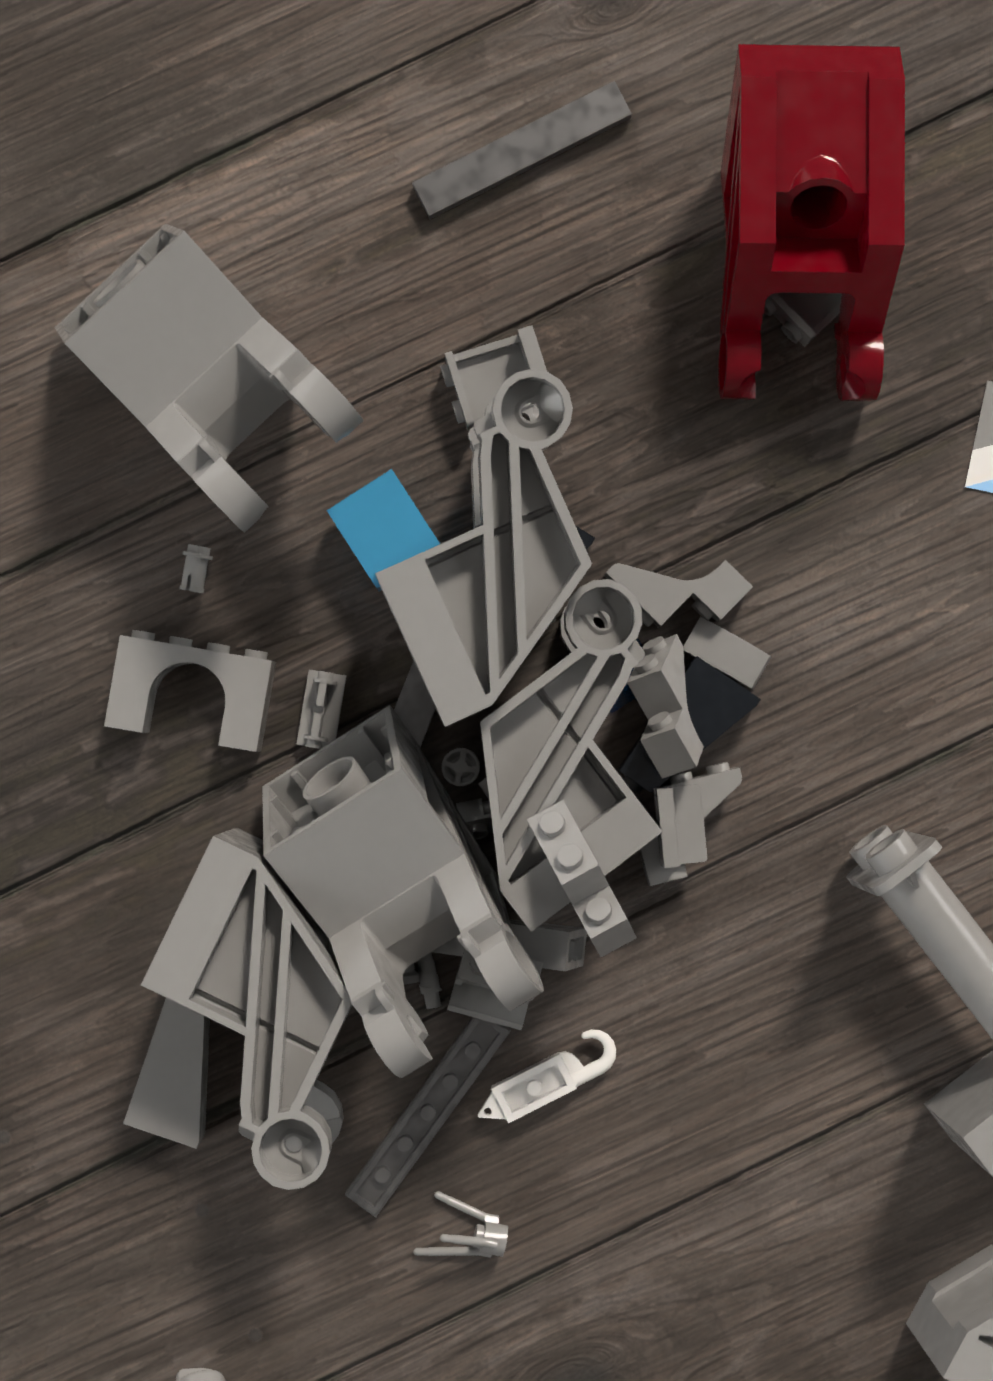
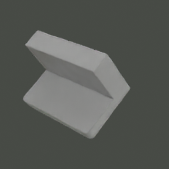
(682, 825)

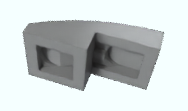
(726, 653)

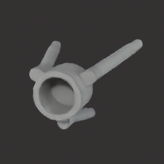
(487, 1240)

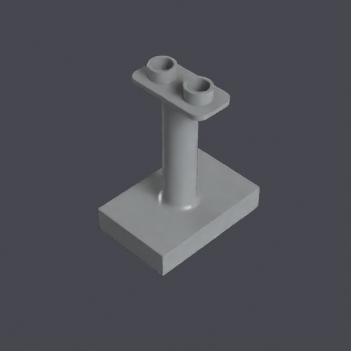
(901, 873)

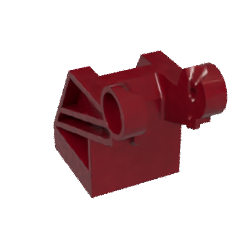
(813, 201)

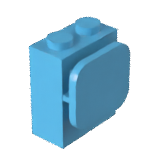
(382, 525)

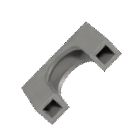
(145, 662)

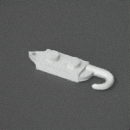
(546, 1081)

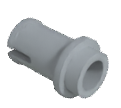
(195, 568)

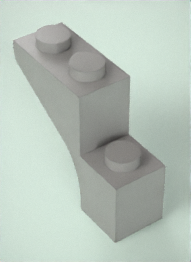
(663, 595)
(661, 693)
(715, 787)
(581, 878)

